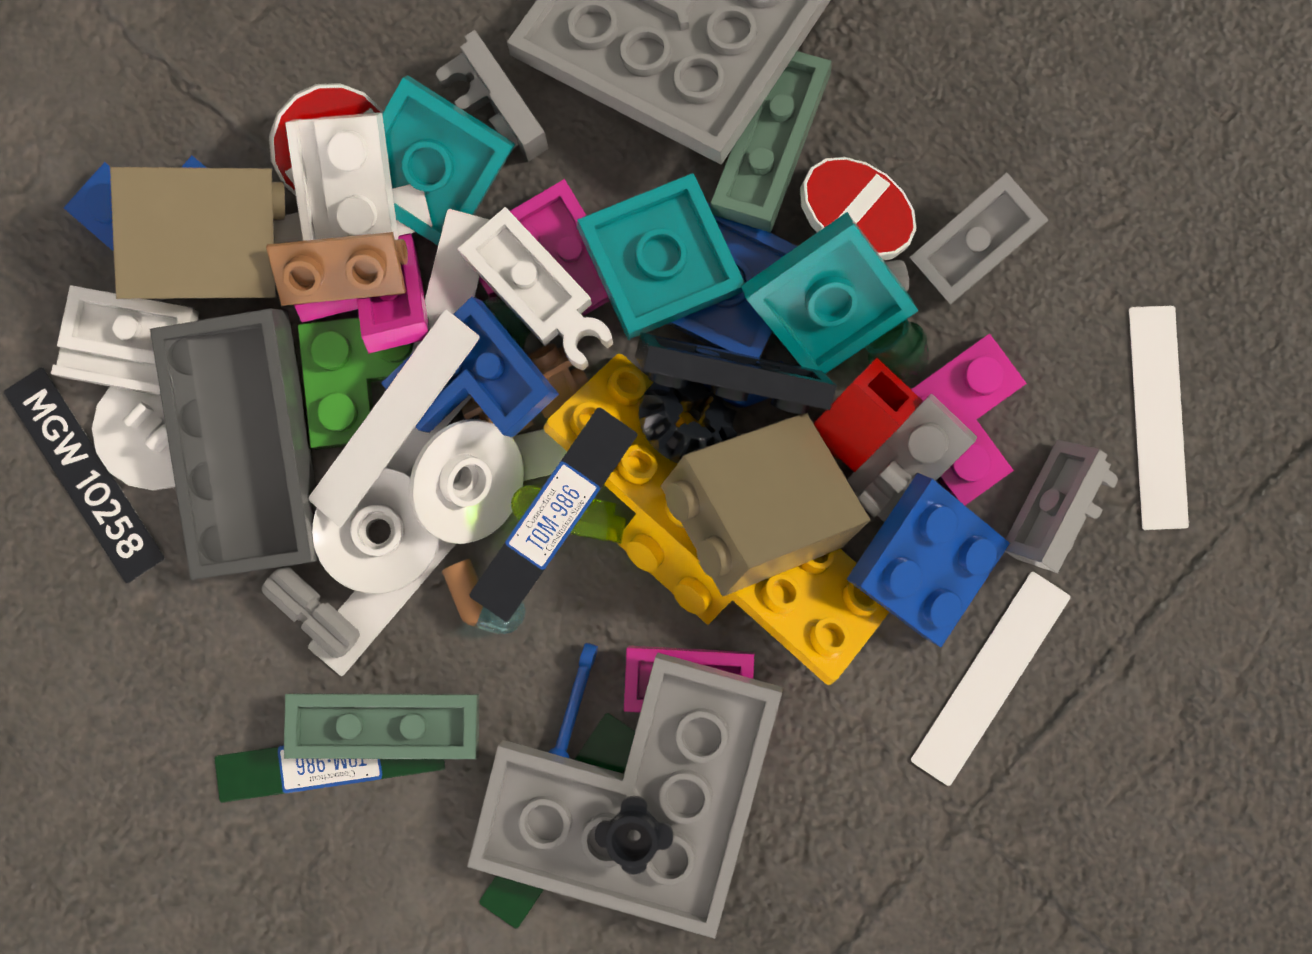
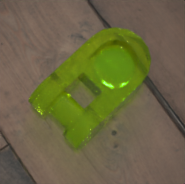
(596, 522)

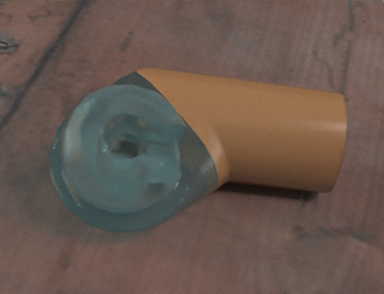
(461, 580)

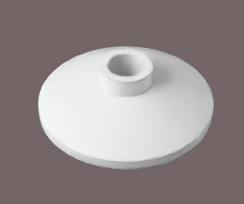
(484, 492)
(372, 567)

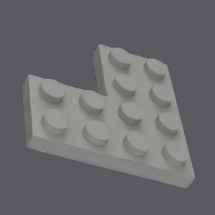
(670, 63)
(691, 763)

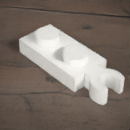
(533, 284)

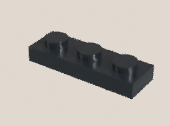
(734, 374)

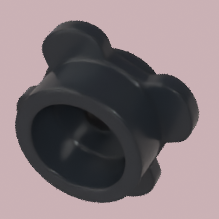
(632, 854)

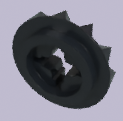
(661, 411)

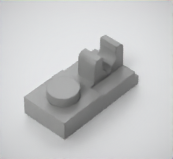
(492, 85)
(979, 238)
(923, 445)
(1059, 505)

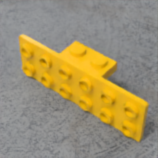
(804, 608)

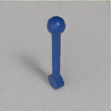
(585, 665)

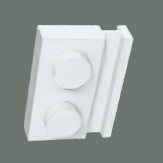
(341, 176)
(111, 339)

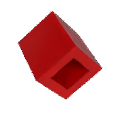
(866, 415)

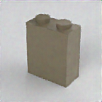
(194, 231)
(763, 503)

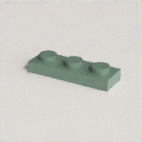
(771, 145)
(381, 726)

